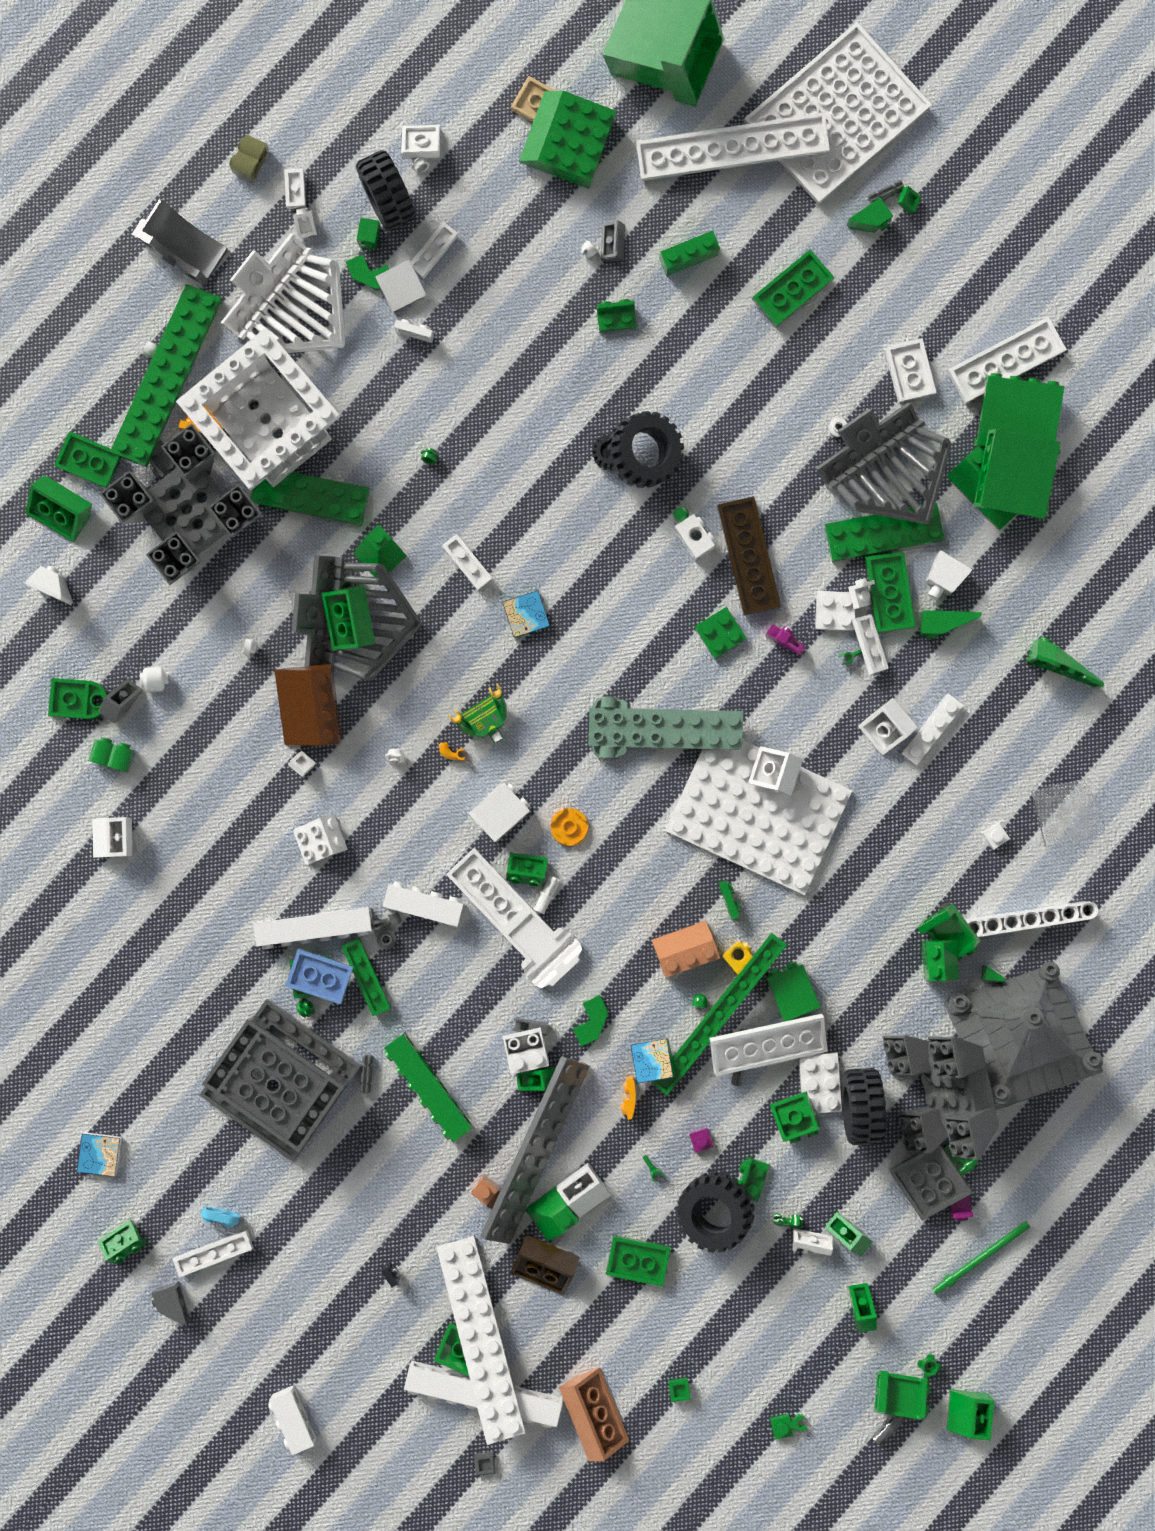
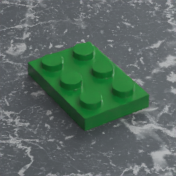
(87, 460)
(638, 1260)

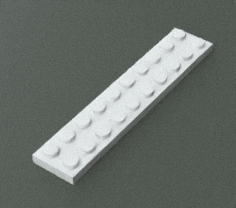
(733, 146)
(480, 1340)

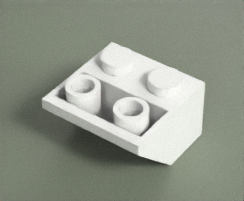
(112, 837)
(526, 1050)
(583, 1190)

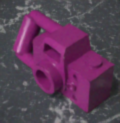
(785, 639)

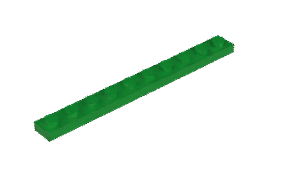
(722, 1009)

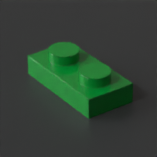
(732, 907)

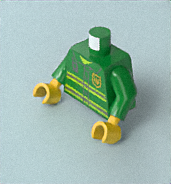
(484, 717)

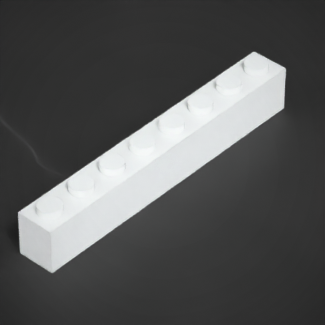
(457, 1388)

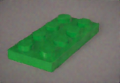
(793, 288)
(890, 592)

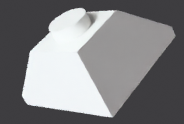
(50, 583)

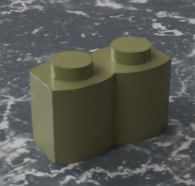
(249, 158)

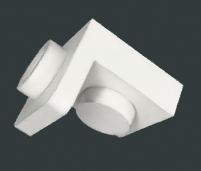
(304, 223)
(860, 593)

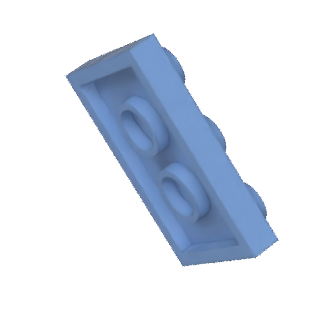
(319, 976)

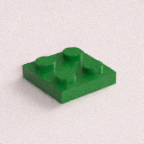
(720, 633)

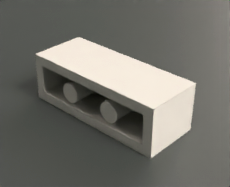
(292, 1420)

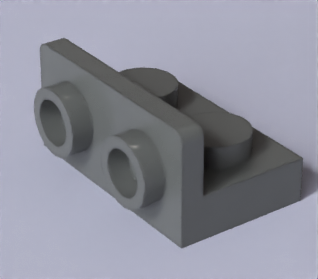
(161, 462)

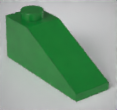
(940, 622)

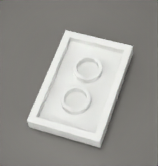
(910, 370)
(821, 1080)

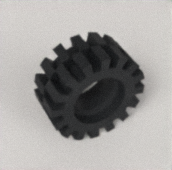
(597, 452)

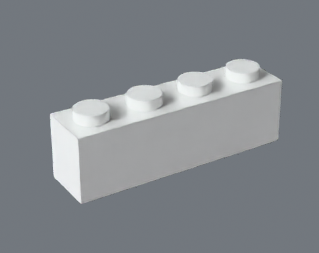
(422, 904)

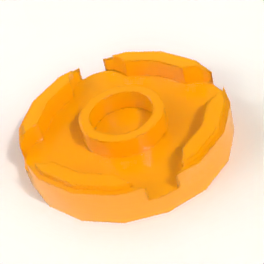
(569, 826)

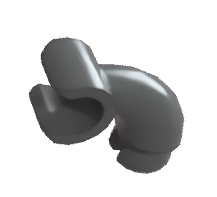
(382, 923)

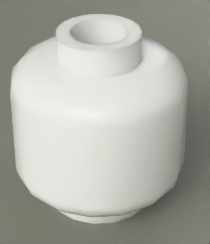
(153, 679)

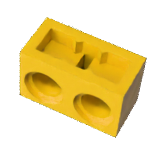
(737, 965)

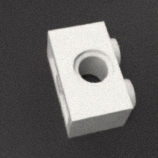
(695, 548)

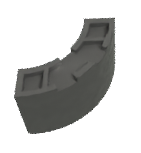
(181, 243)

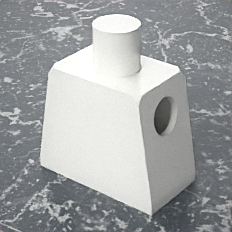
(946, 575)

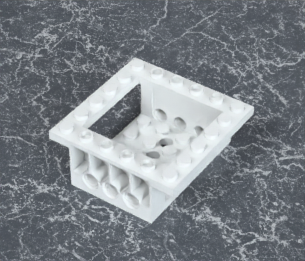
(250, 378)

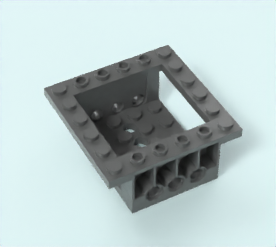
(265, 1111)

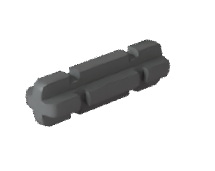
(887, 191)
(366, 1074)

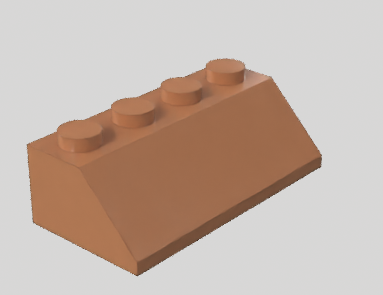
(594, 1415)

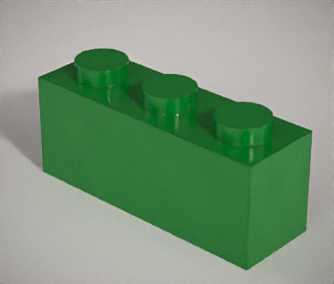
(689, 253)

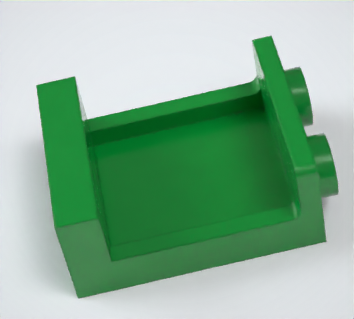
(950, 925)
(792, 991)
(901, 1395)

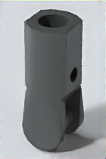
(532, 1025)

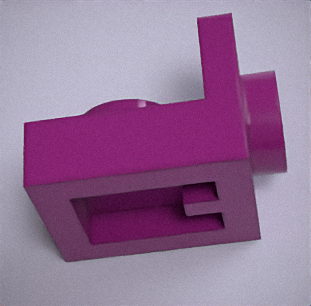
(961, 1209)

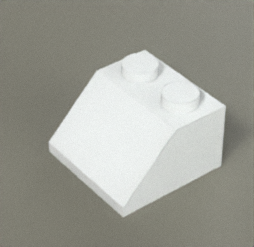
(887, 726)
(775, 770)

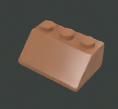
(685, 949)

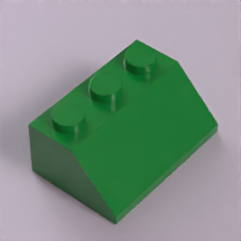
(58, 508)
(348, 618)

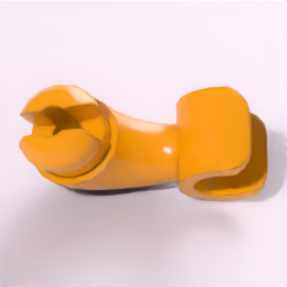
(448, 754)

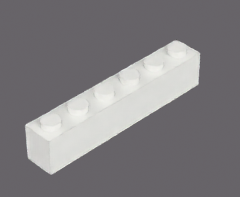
(312, 927)

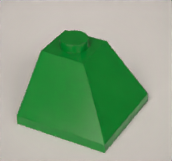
(379, 549)
(552, 1214)

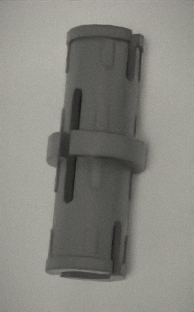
(887, 1429)

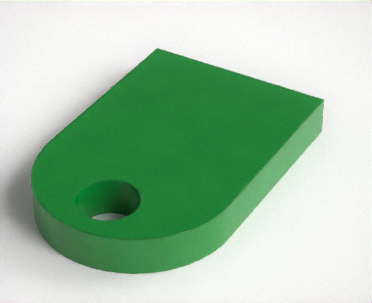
(75, 698)

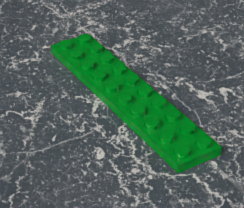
(166, 375)

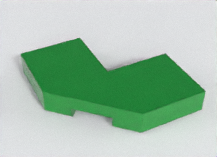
(361, 274)
(597, 1013)

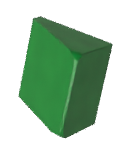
(990, 975)

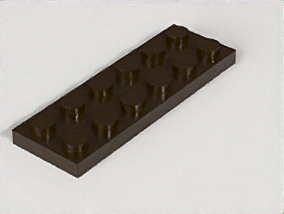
(748, 556)

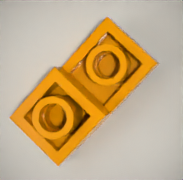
(629, 1102)

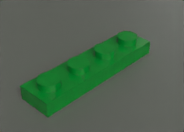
(366, 977)

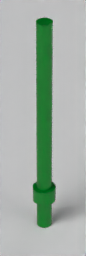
(950, 1280)

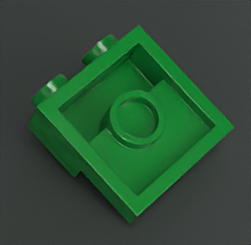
(796, 1117)

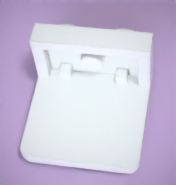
(320, 839)

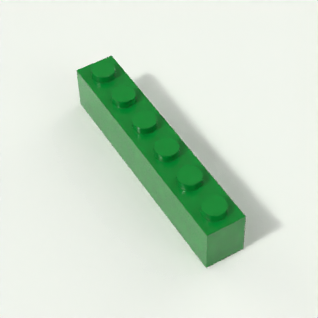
(428, 1087)

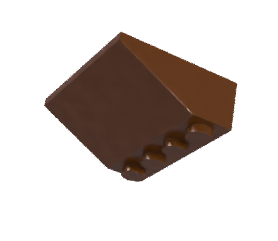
(308, 705)

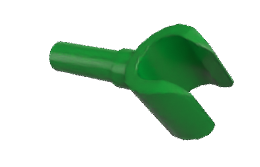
(850, 656)
(652, 1168)

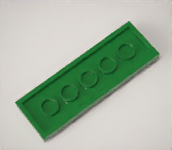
(314, 497)
(879, 534)

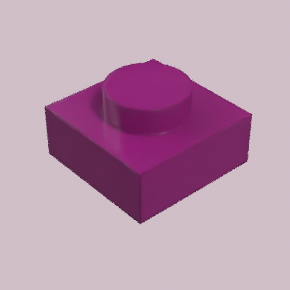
(701, 1140)

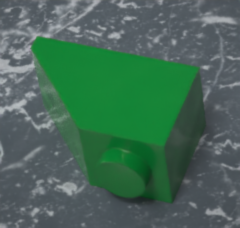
(871, 218)
(535, 1079)
(848, 1234)
(862, 1308)

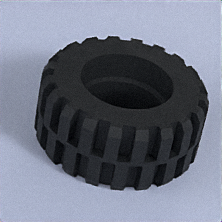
(385, 190)
(666, 439)
(863, 1106)
(698, 1228)

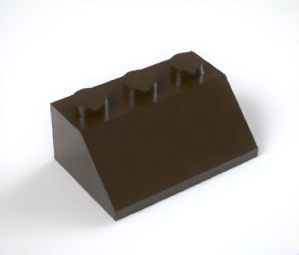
(545, 1265)

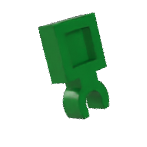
(784, 1426)

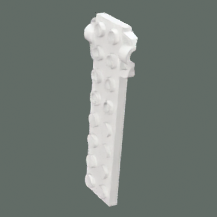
(545, 951)

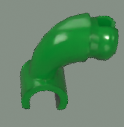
(795, 1220)

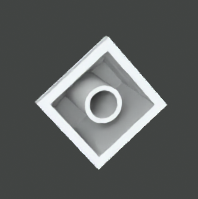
(500, 811)

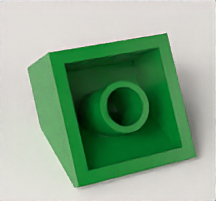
(940, 960)

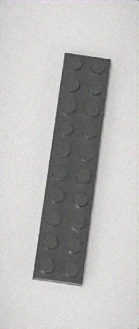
(535, 1150)

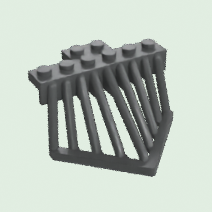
(867, 443)
(311, 618)

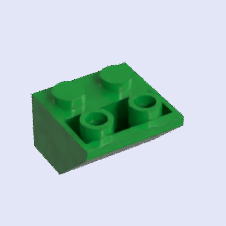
(970, 1414)

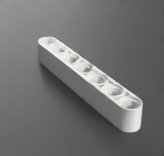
(1038, 918)

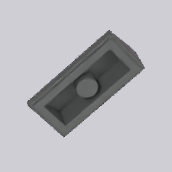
(612, 241)

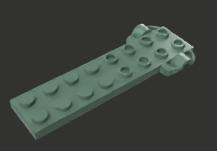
(617, 728)

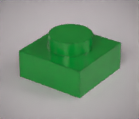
(909, 200)
(679, 1389)

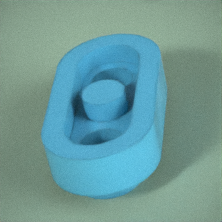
(212, 1214)

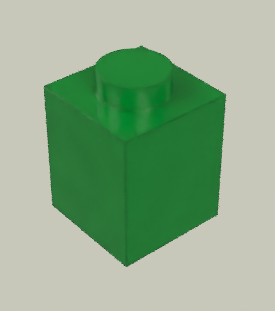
(368, 233)

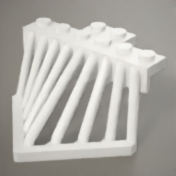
(263, 284)

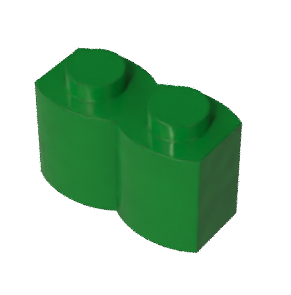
(111, 755)

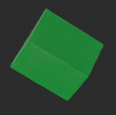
(451, 1352)

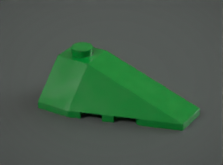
(1054, 659)

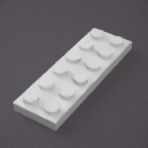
(1009, 357)
(768, 1044)

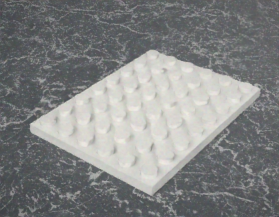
(863, 103)
(755, 826)

